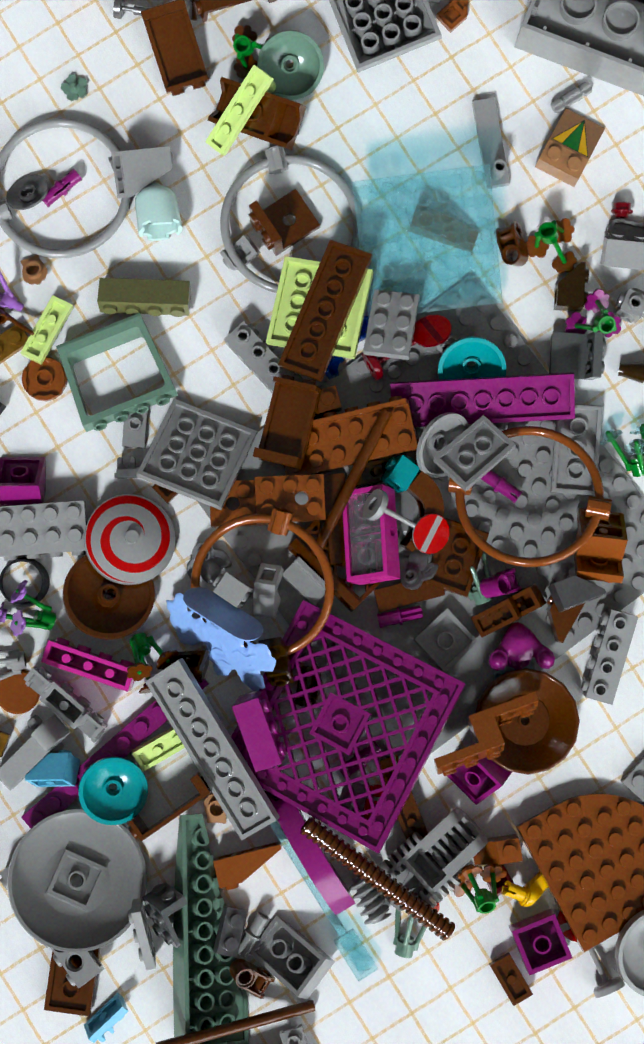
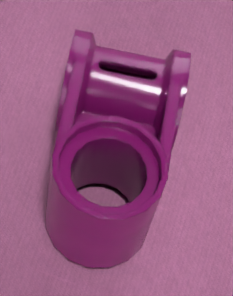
(500, 584)

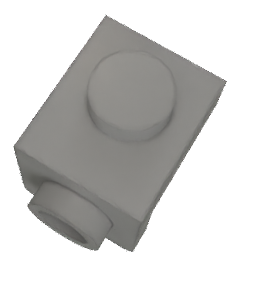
(245, 249)

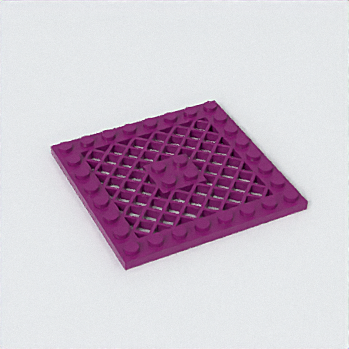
(343, 724)

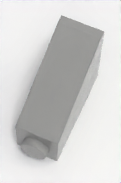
(139, 168)

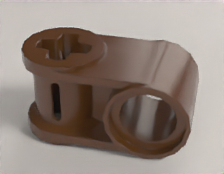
(509, 240)
(253, 980)

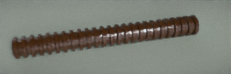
(378, 878)

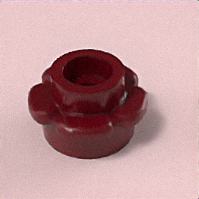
(621, 209)

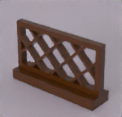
(341, 590)

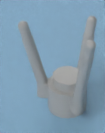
(15, 661)

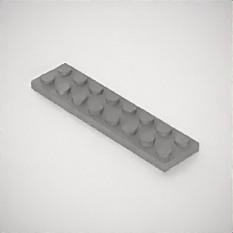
(212, 749)

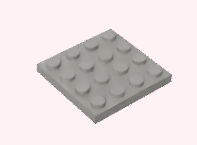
(197, 454)

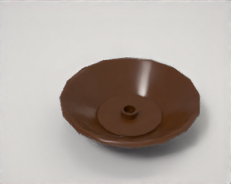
(550, 729)

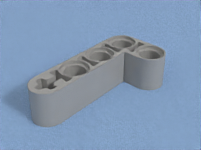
(39, 745)

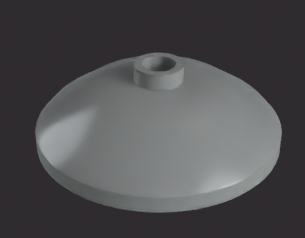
(435, 438)

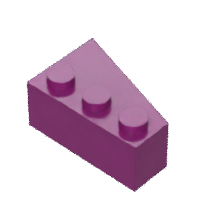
(259, 730)

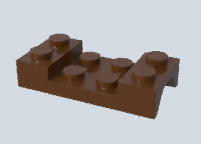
(273, 119)

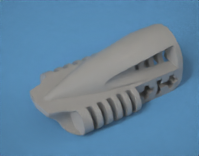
(431, 862)

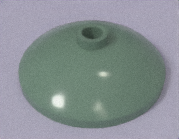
(307, 66)

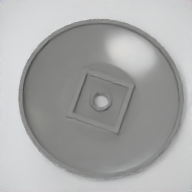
(68, 915)

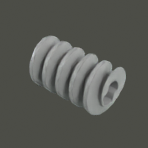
(370, 901)

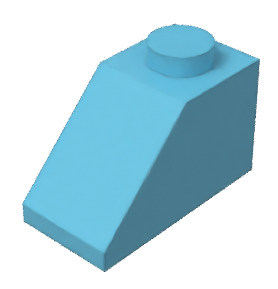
(55, 770)

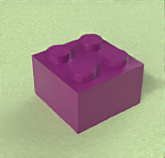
(540, 941)

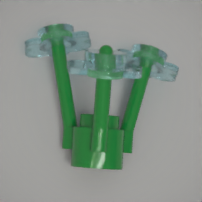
(634, 447)

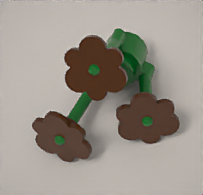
(141, 647)

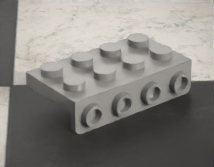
(42, 529)

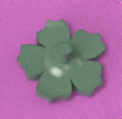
(74, 87)

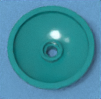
(486, 355)
(114, 805)

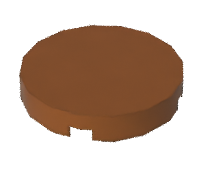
(44, 381)

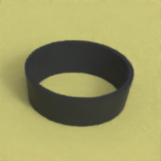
(45, 581)

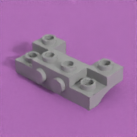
(65, 704)

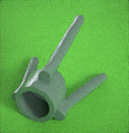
(476, 594)
(405, 944)

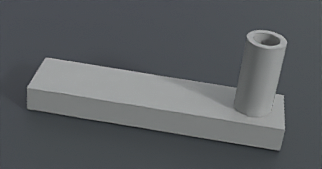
(490, 140)

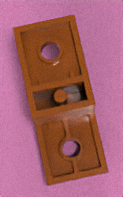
(267, 492)
(486, 734)

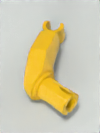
(528, 893)

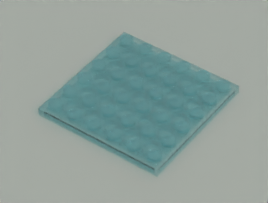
(431, 237)

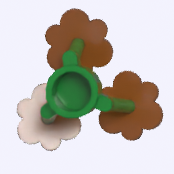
(553, 233)
(484, 900)

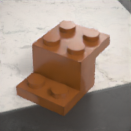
(603, 553)

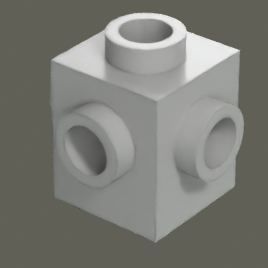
(625, 308)

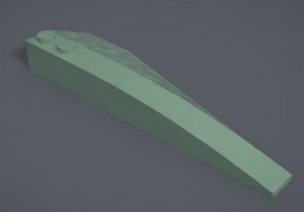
(201, 979)

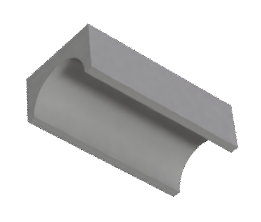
(589, 37)

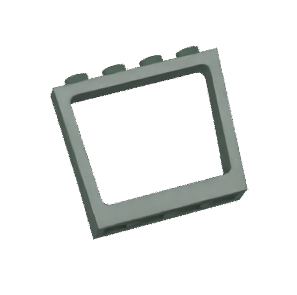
(101, 341)

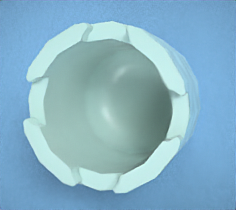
(157, 212)

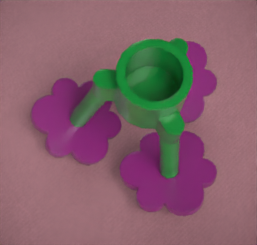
(604, 322)

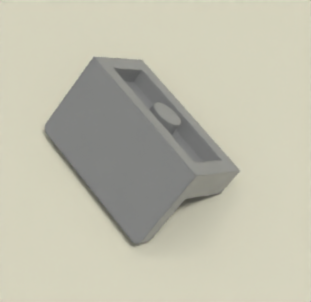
(305, 581)

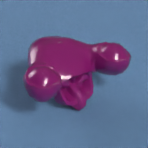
(518, 649)

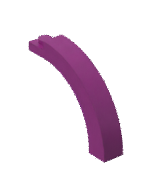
(312, 857)

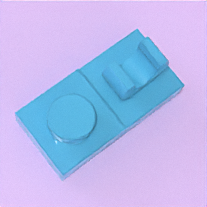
(106, 1018)

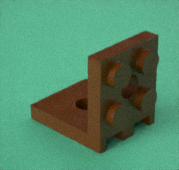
(270, 222)

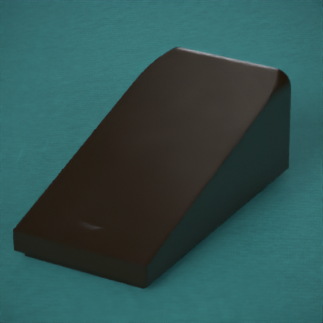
(372, 473)

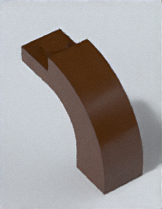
(428, 499)

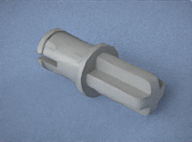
(253, 933)

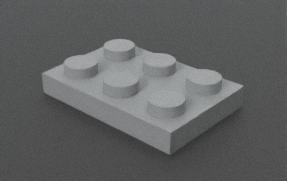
(391, 324)
(474, 453)

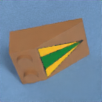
(569, 147)

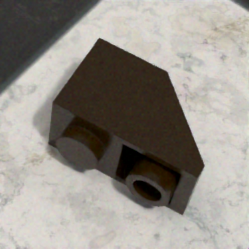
(570, 291)

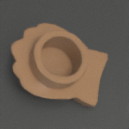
(33, 270)
(213, 810)

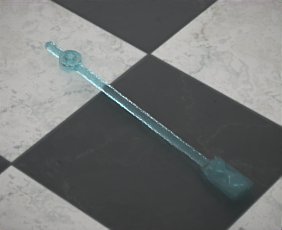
(348, 941)

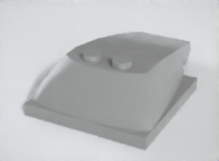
(384, 28)

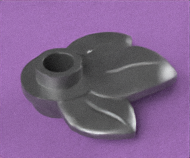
(213, 562)
(416, 566)

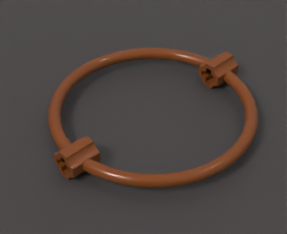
(596, 508)
(279, 524)

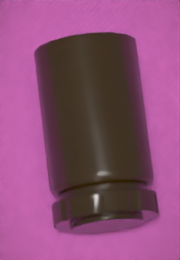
(310, 682)

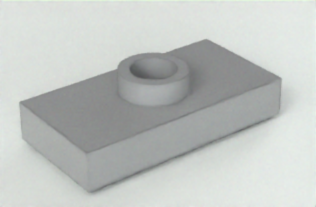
(135, 430)

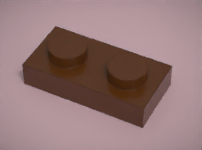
(511, 979)

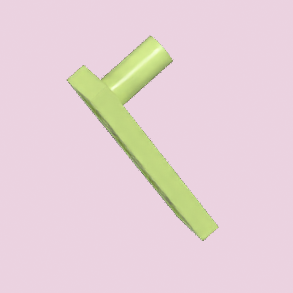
(240, 109)

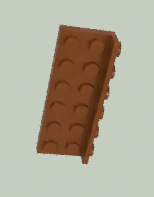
(339, 438)

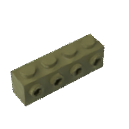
(144, 296)

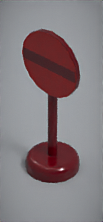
(428, 332)

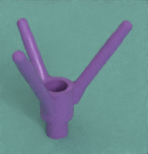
(7, 298)

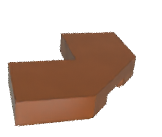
(453, 14)

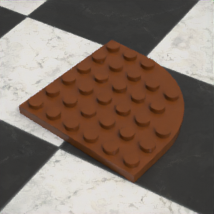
(591, 861)

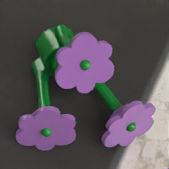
(42, 619)

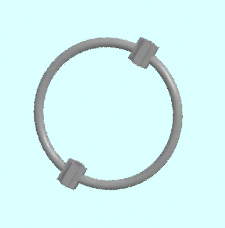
(277, 162)
(5, 212)

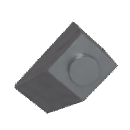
(573, 592)

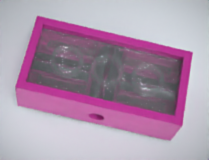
(370, 545)

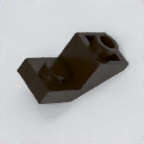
(282, 671)

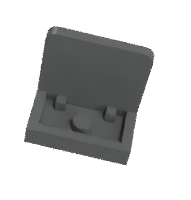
(577, 354)
(159, 905)

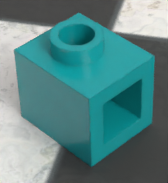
(400, 472)

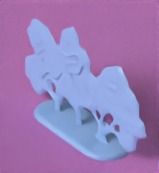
(226, 638)

